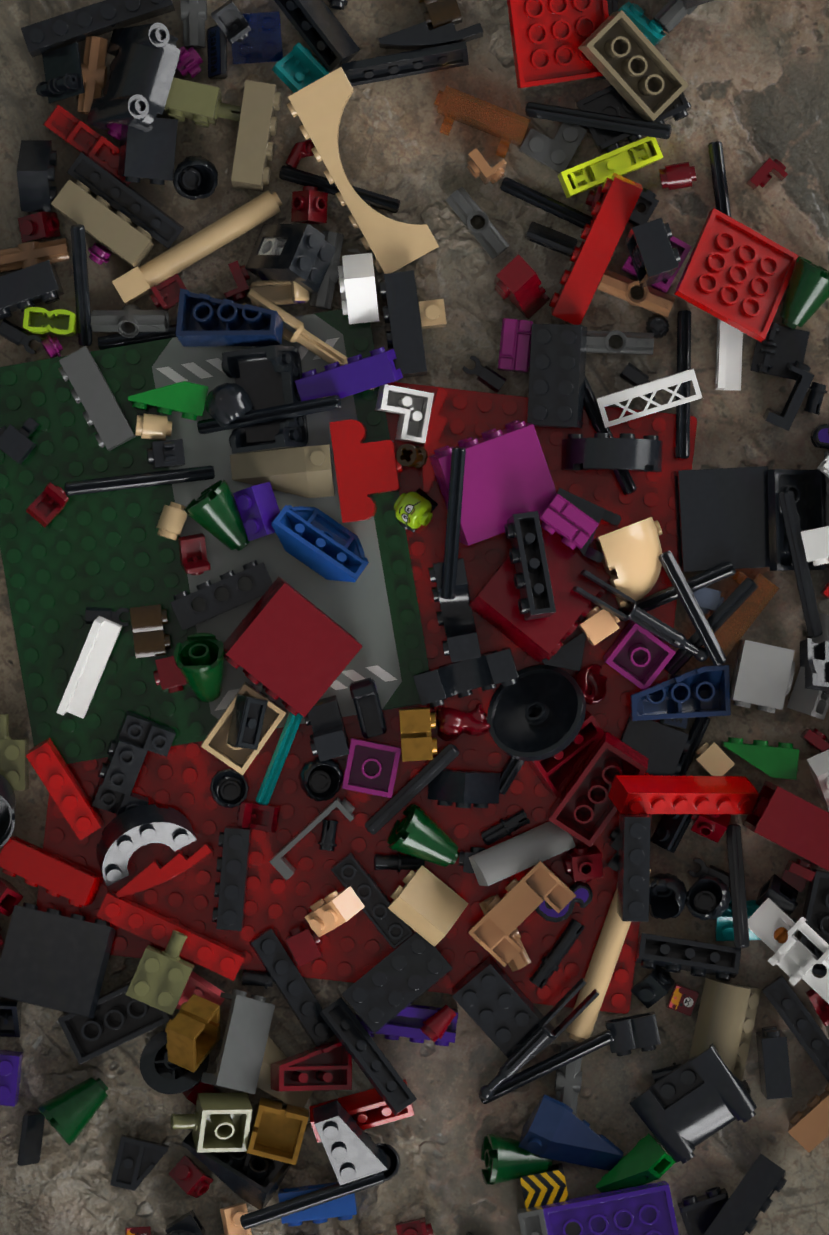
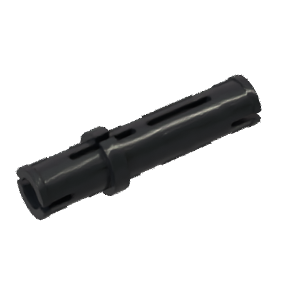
(557, 953)

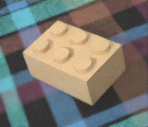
(238, 757)

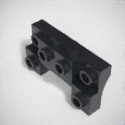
(816, 663)
(125, 760)

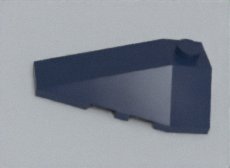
(690, 695)
(561, 1136)

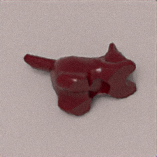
(454, 722)

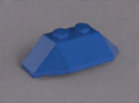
(320, 543)

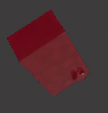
(584, 804)

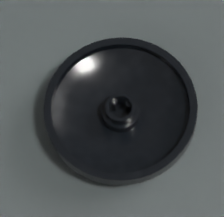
(537, 713)

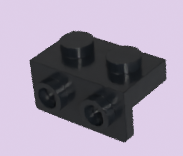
(670, 831)

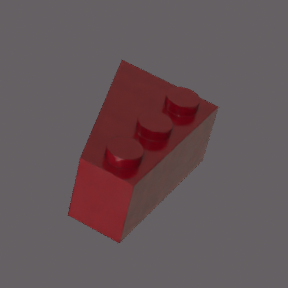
(521, 286)

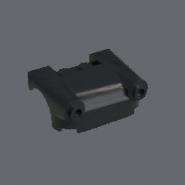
(138, 77)
(694, 1104)

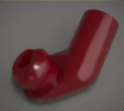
(299, 150)

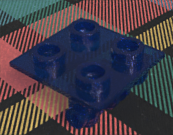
(263, 41)

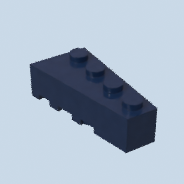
(218, 322)

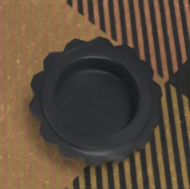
(658, 325)

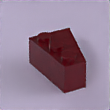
(559, 768)
(315, 1069)

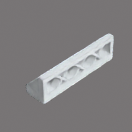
(728, 357)
(649, 387)
(89, 667)

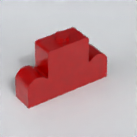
(362, 469)

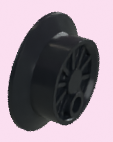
(164, 1075)

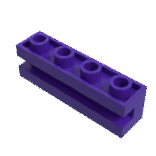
(351, 378)
(409, 1024)

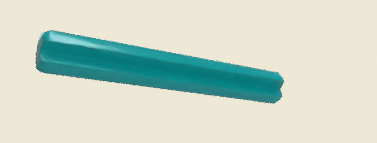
(278, 758)

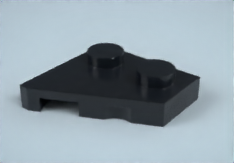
(135, 1161)

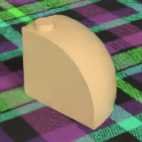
(632, 558)

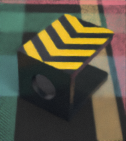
(544, 1187)

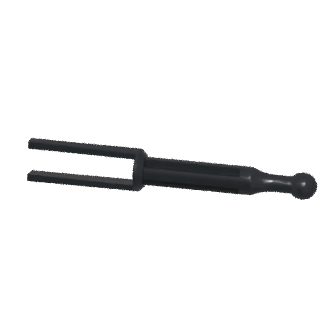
(642, 618)
(538, 1039)

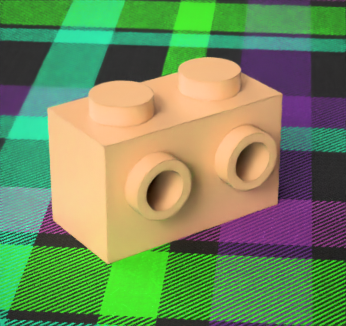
(598, 625)
(333, 911)

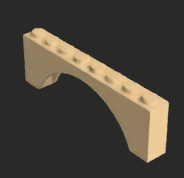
(320, 112)

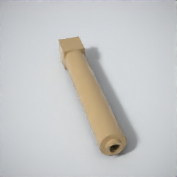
(201, 244)
(600, 971)

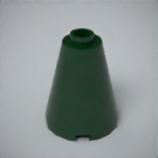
(805, 293)
(219, 515)
(202, 664)
(422, 838)
(74, 1108)
(507, 1161)

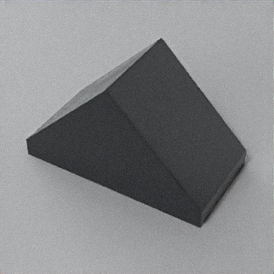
(569, 655)
(10, 1018)

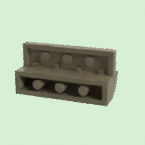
(727, 1021)

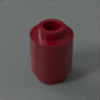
(677, 176)

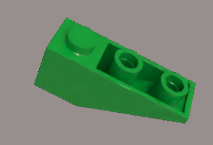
(179, 397)
(771, 760)
(640, 1166)

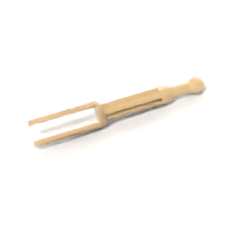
(301, 335)

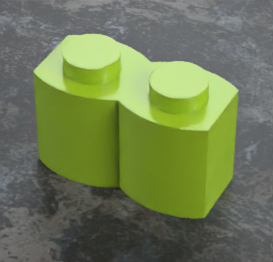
(58, 321)

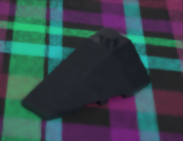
(247, 1175)

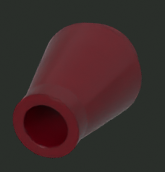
(437, 1024)

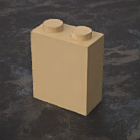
(427, 905)

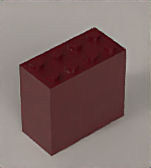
(541, 637)
(290, 648)
(791, 824)

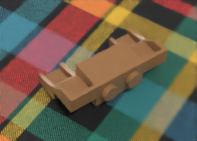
(515, 906)

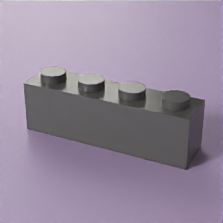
(96, 398)

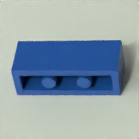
(342, 1208)

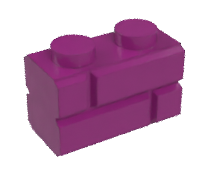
(515, 345)
(568, 522)

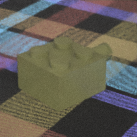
(198, 103)
(13, 759)
(162, 975)
(218, 1122)

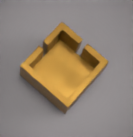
(416, 734)
(193, 1032)
(278, 1131)

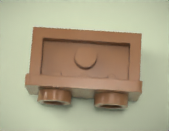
(479, 167)

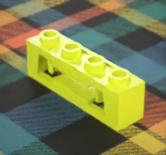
(619, 161)

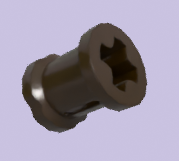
(411, 455)

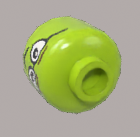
(413, 510)

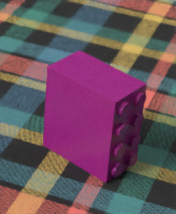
(501, 478)

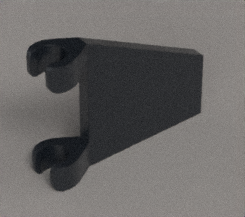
(596, 513)

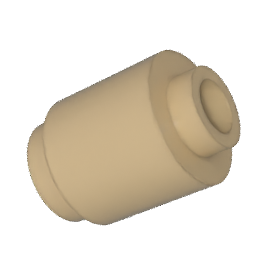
(153, 426)
(172, 521)

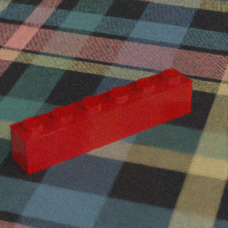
(596, 249)
(683, 794)
(159, 929)

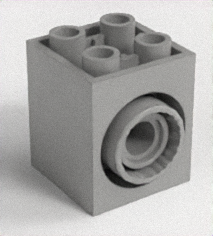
(761, 675)

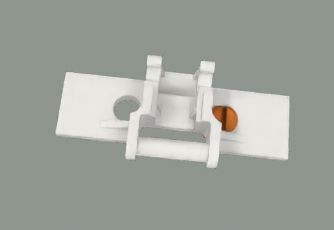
(790, 954)

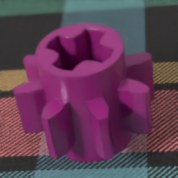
(189, 62)

